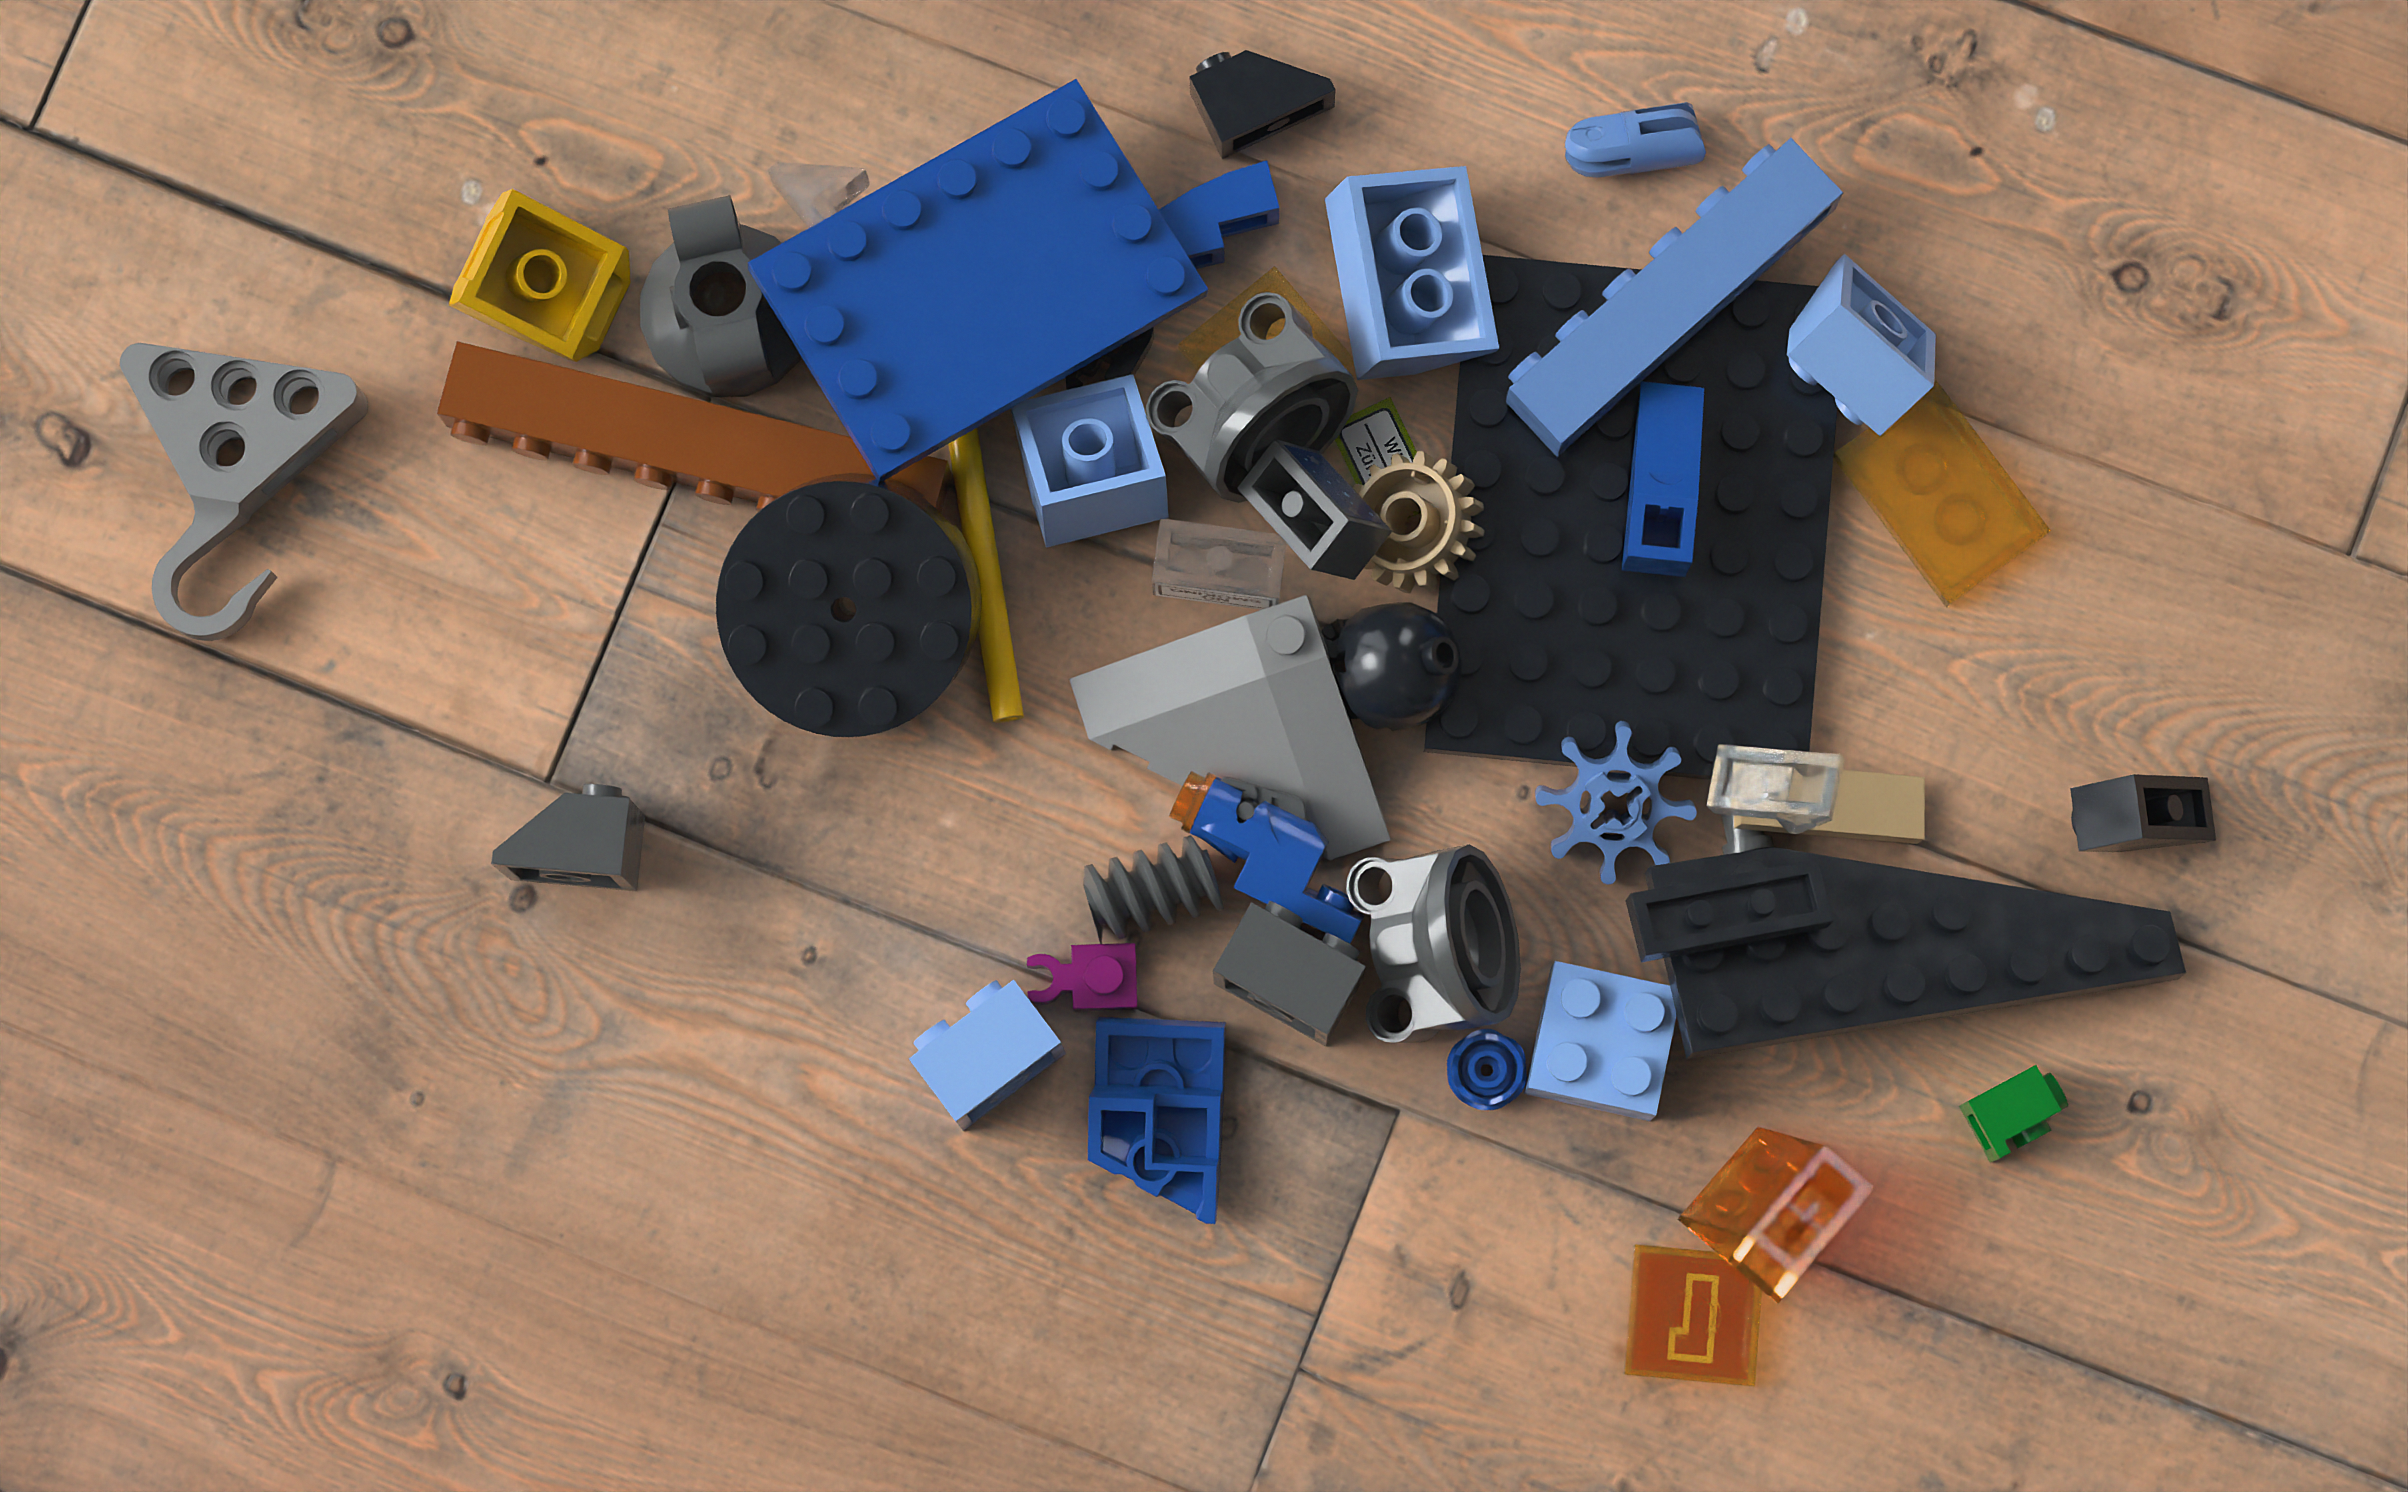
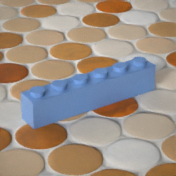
(1672, 296)

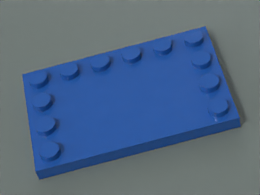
(977, 280)

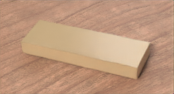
(1867, 809)

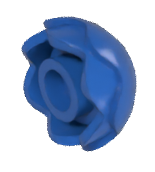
(1499, 1052)

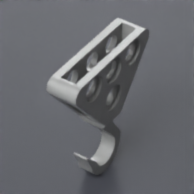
(225, 497)

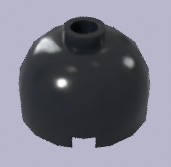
(1398, 665)

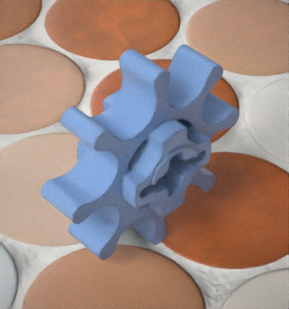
(1633, 826)

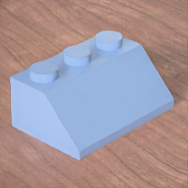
(1410, 271)

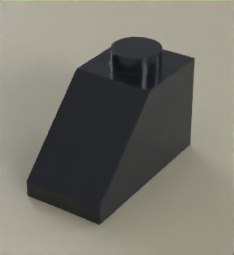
(1255, 98)
(2142, 813)

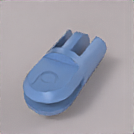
(1635, 141)

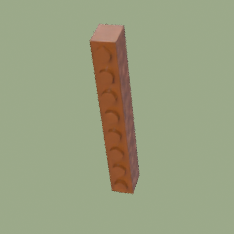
(649, 432)

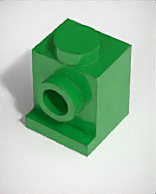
(2014, 1111)

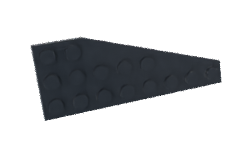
(1904, 954)

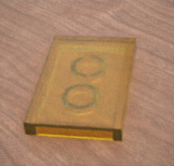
(1942, 495)

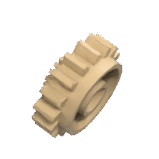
(1443, 525)

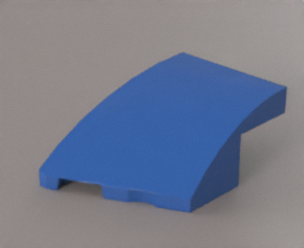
(1160, 1107)

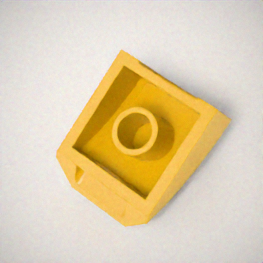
(543, 278)

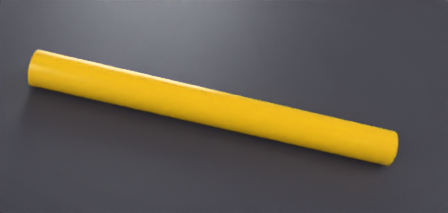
(980, 537)

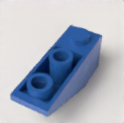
(1664, 480)

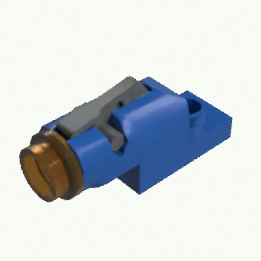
(1273, 839)

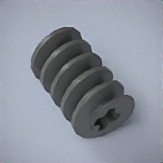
(1151, 888)

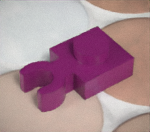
(1098, 977)

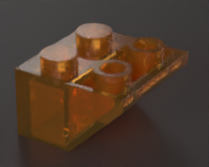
(1776, 1208)

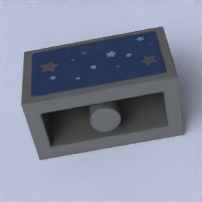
(1314, 509)

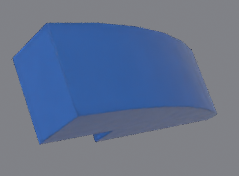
(1222, 208)

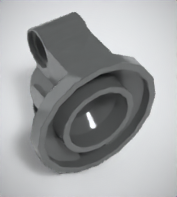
(706, 352)
(1256, 394)
(1438, 942)

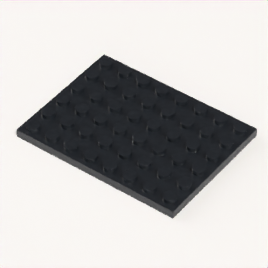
(1548, 617)

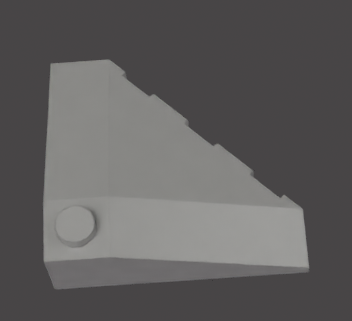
(1248, 706)

